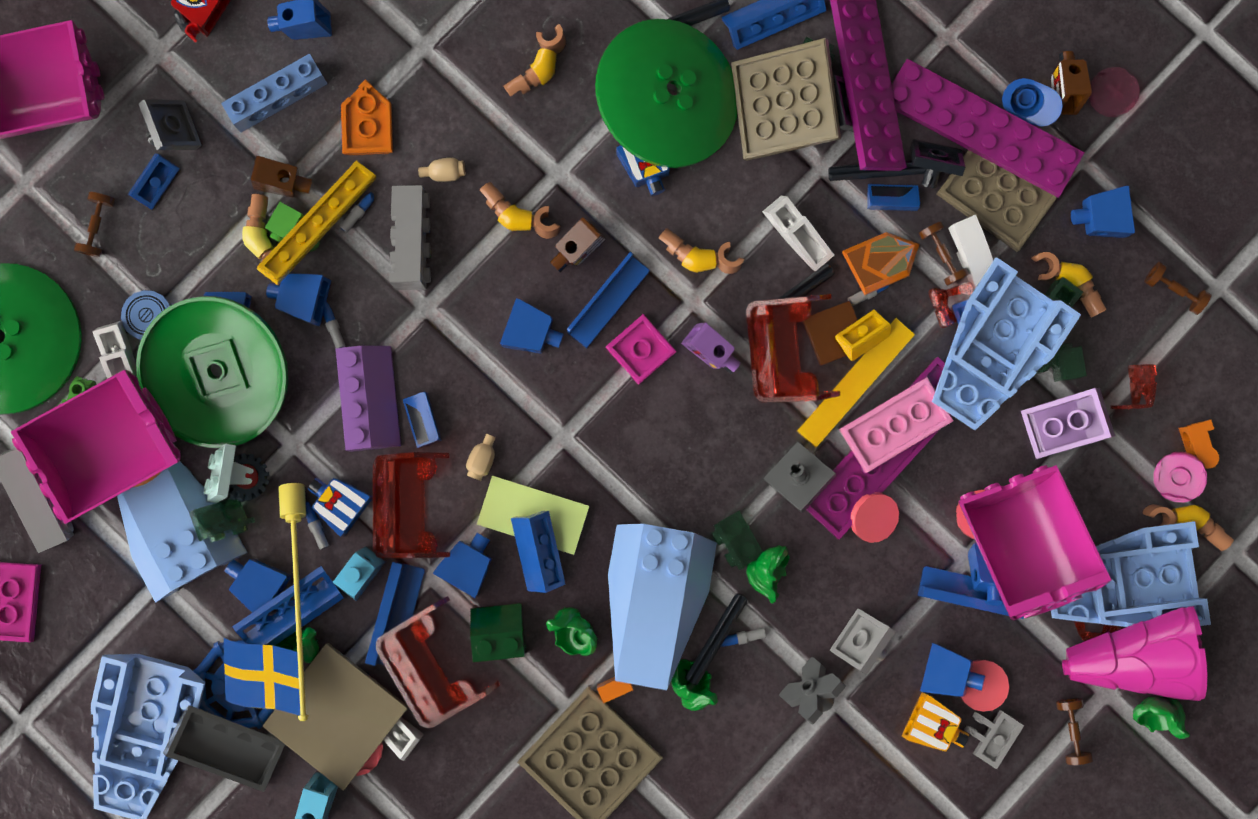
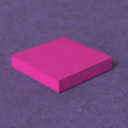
(640, 349)

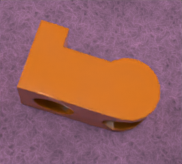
(1198, 443)

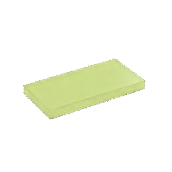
(511, 499)

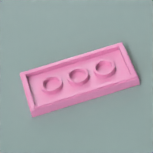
(895, 425)

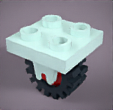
(236, 476)

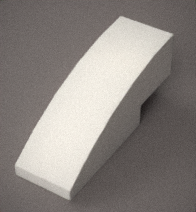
(798, 232)
(972, 248)
(114, 349)

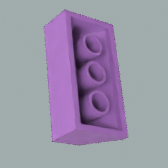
(368, 397)

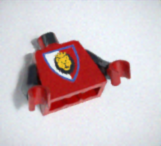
(198, 15)

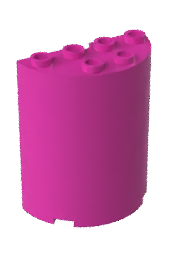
(47, 79)
(97, 445)
(1034, 542)

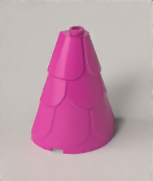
(1147, 657)

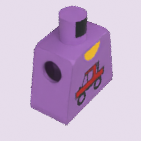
(703, 340)

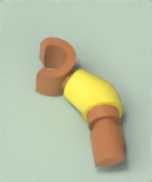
(254, 232)

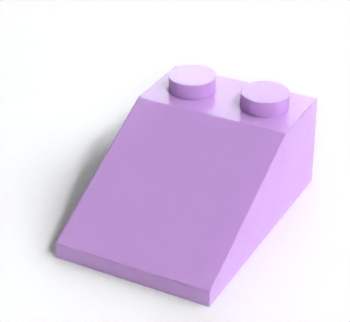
(1068, 423)

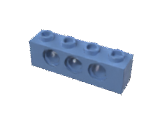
(274, 93)

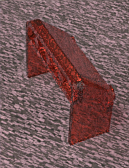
(776, 350)
(400, 505)
(418, 673)

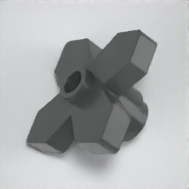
(815, 691)

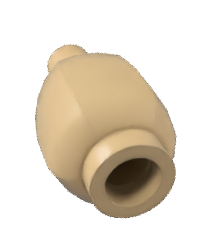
(443, 170)
(481, 458)

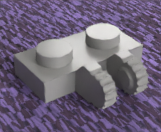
(997, 739)

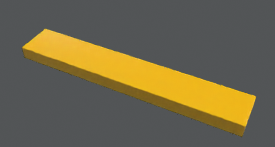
(316, 223)
(855, 384)

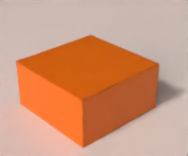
(612, 689)

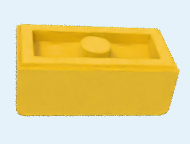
(863, 334)

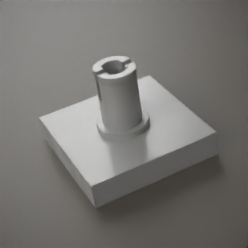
(863, 641)

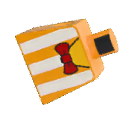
(934, 725)

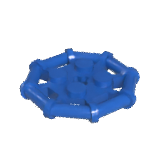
(218, 689)

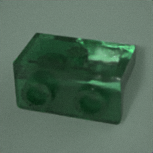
(220, 518)
(737, 540)

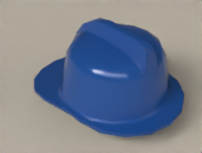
(1032, 102)

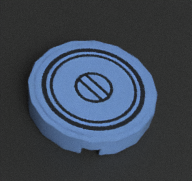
(141, 310)

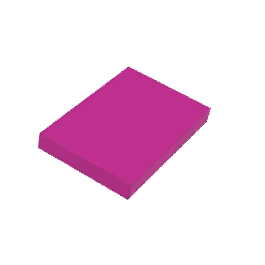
(18, 601)

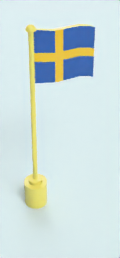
(267, 673)

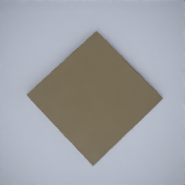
(786, 100)
(999, 199)
(345, 719)
(590, 758)

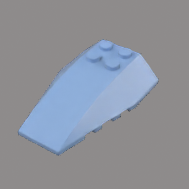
(999, 344)
(164, 536)
(1149, 577)
(655, 599)
(133, 718)

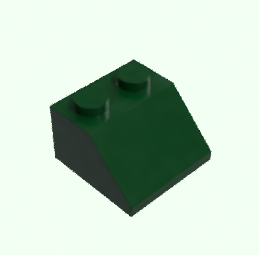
(497, 632)

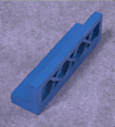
(280, 625)

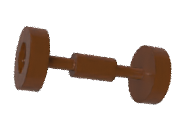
(94, 224)
(943, 253)
(1199, 301)
(1078, 757)

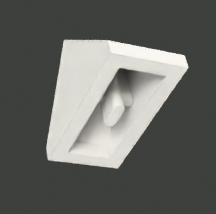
(403, 738)

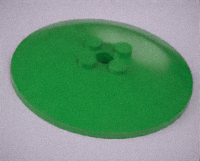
(642, 112)
(39, 338)
(177, 364)

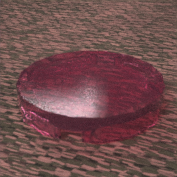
(1114, 92)

